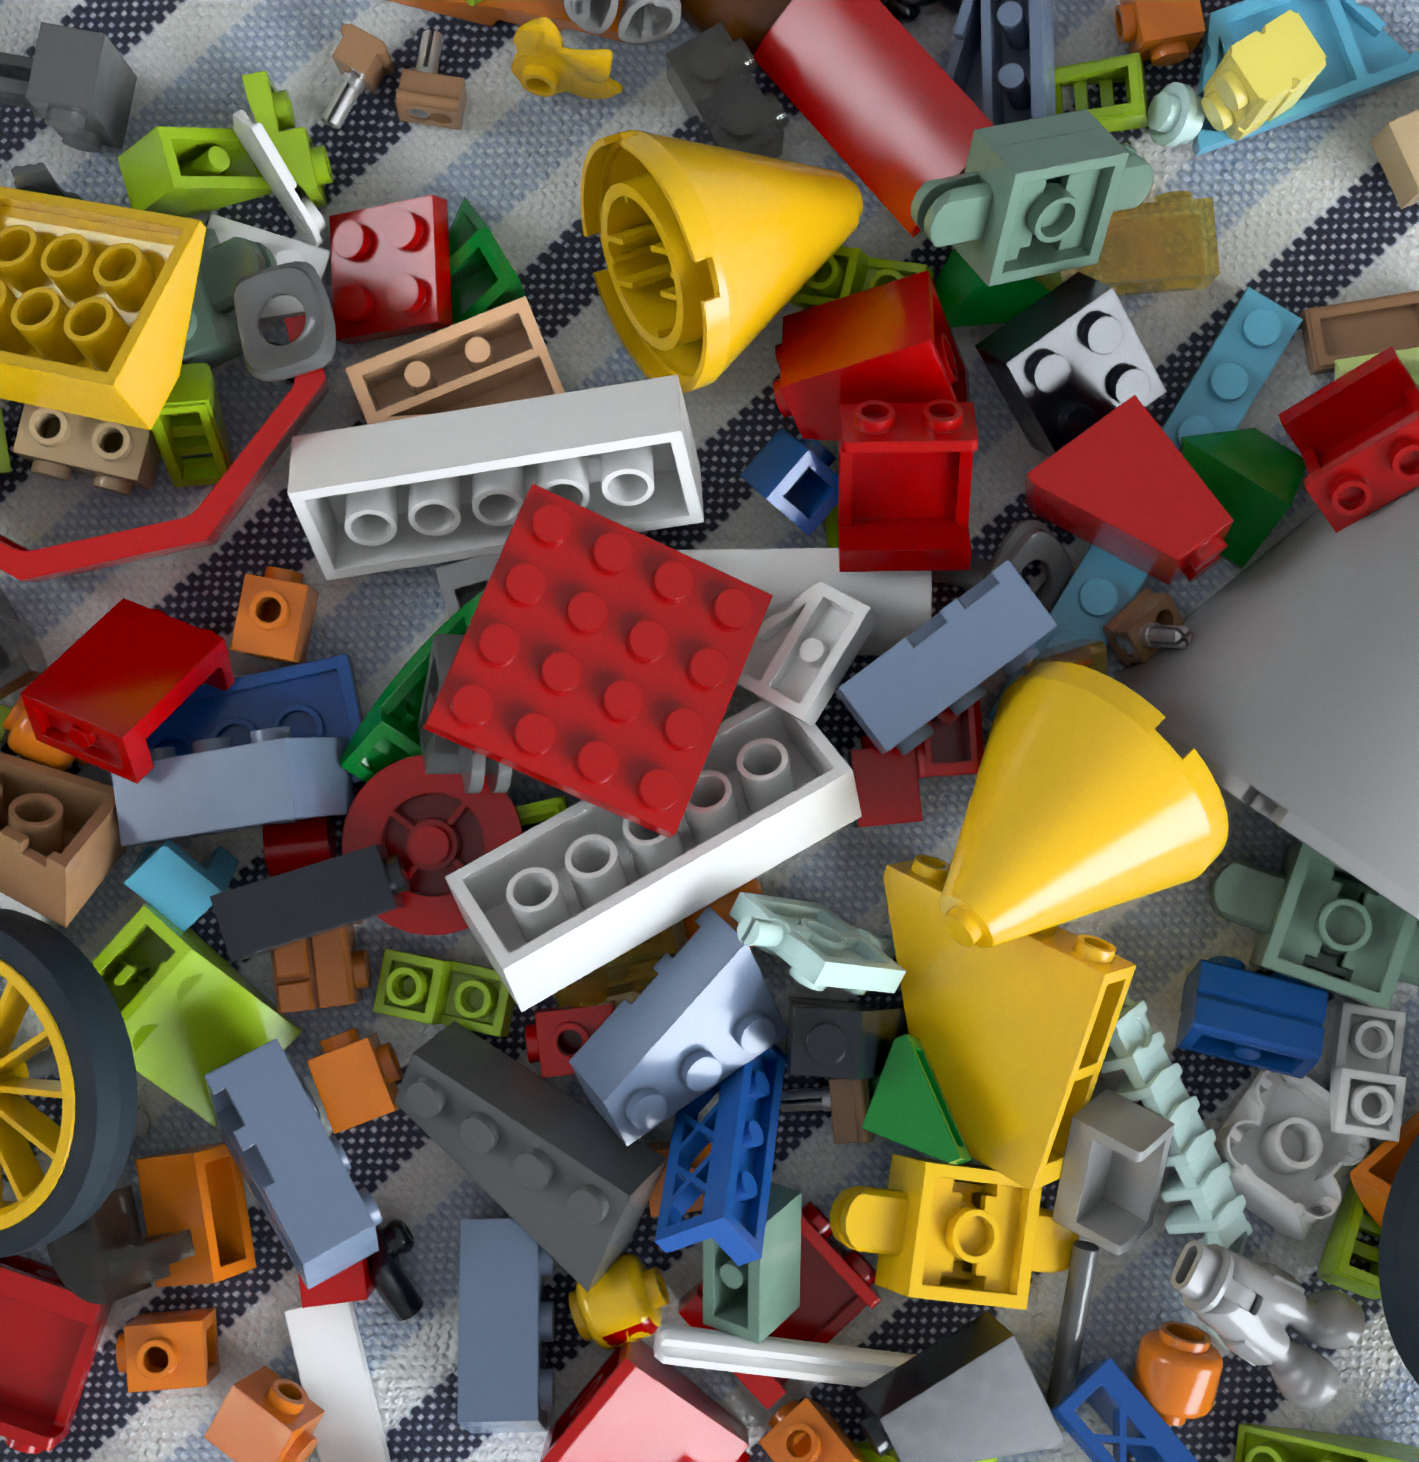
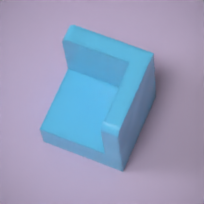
(178, 883)

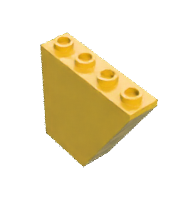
(1005, 1025)

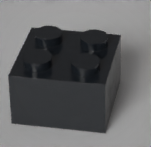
(1069, 362)

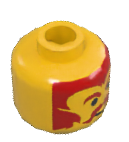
(621, 1304)

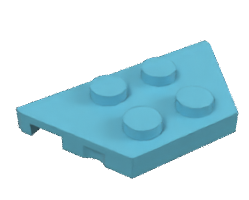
(1351, 36)

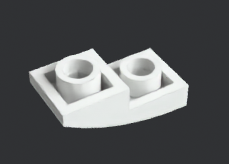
(1365, 1072)

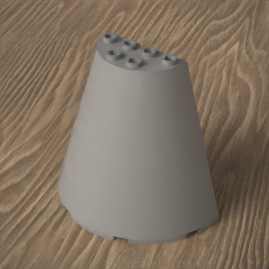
(1311, 692)

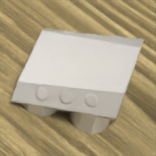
(1286, 1152)

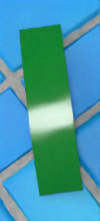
(391, 725)

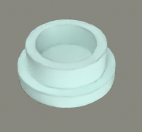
(1175, 115)

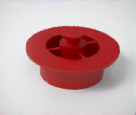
(433, 832)

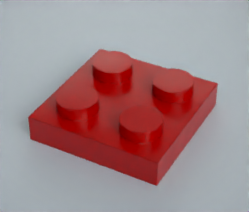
(391, 270)

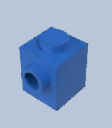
(795, 479)

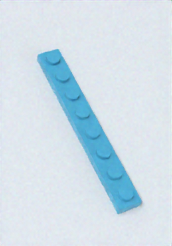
(1210, 403)

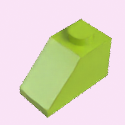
(189, 171)

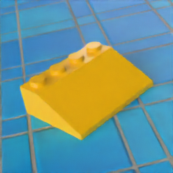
(93, 305)

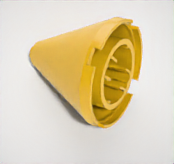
(704, 244)
(1075, 809)

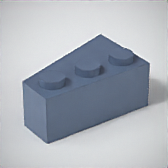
(1006, 58)
(947, 661)
(234, 787)
(681, 1034)
(292, 1164)
(503, 1329)

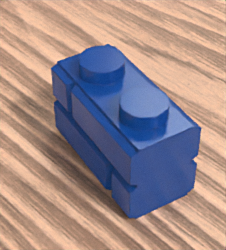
(1252, 1017)

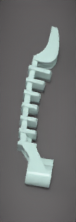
(1200, 1174)

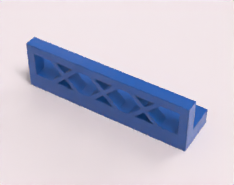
(736, 1171)
(1125, 1412)

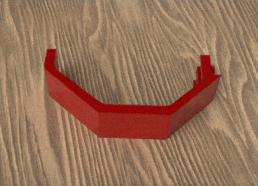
(207, 522)

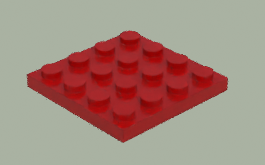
(599, 662)

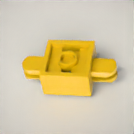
(953, 1232)

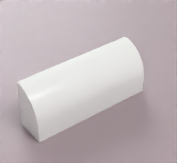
(897, 596)

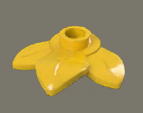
(550, 68)

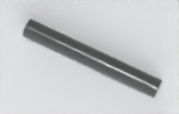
(1072, 1322)

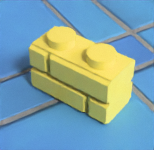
(1262, 76)

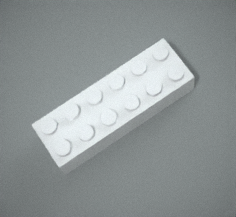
(458, 477)
(601, 884)

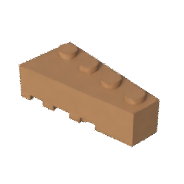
(54, 837)

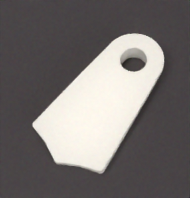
(278, 177)

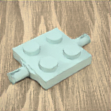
(817, 944)

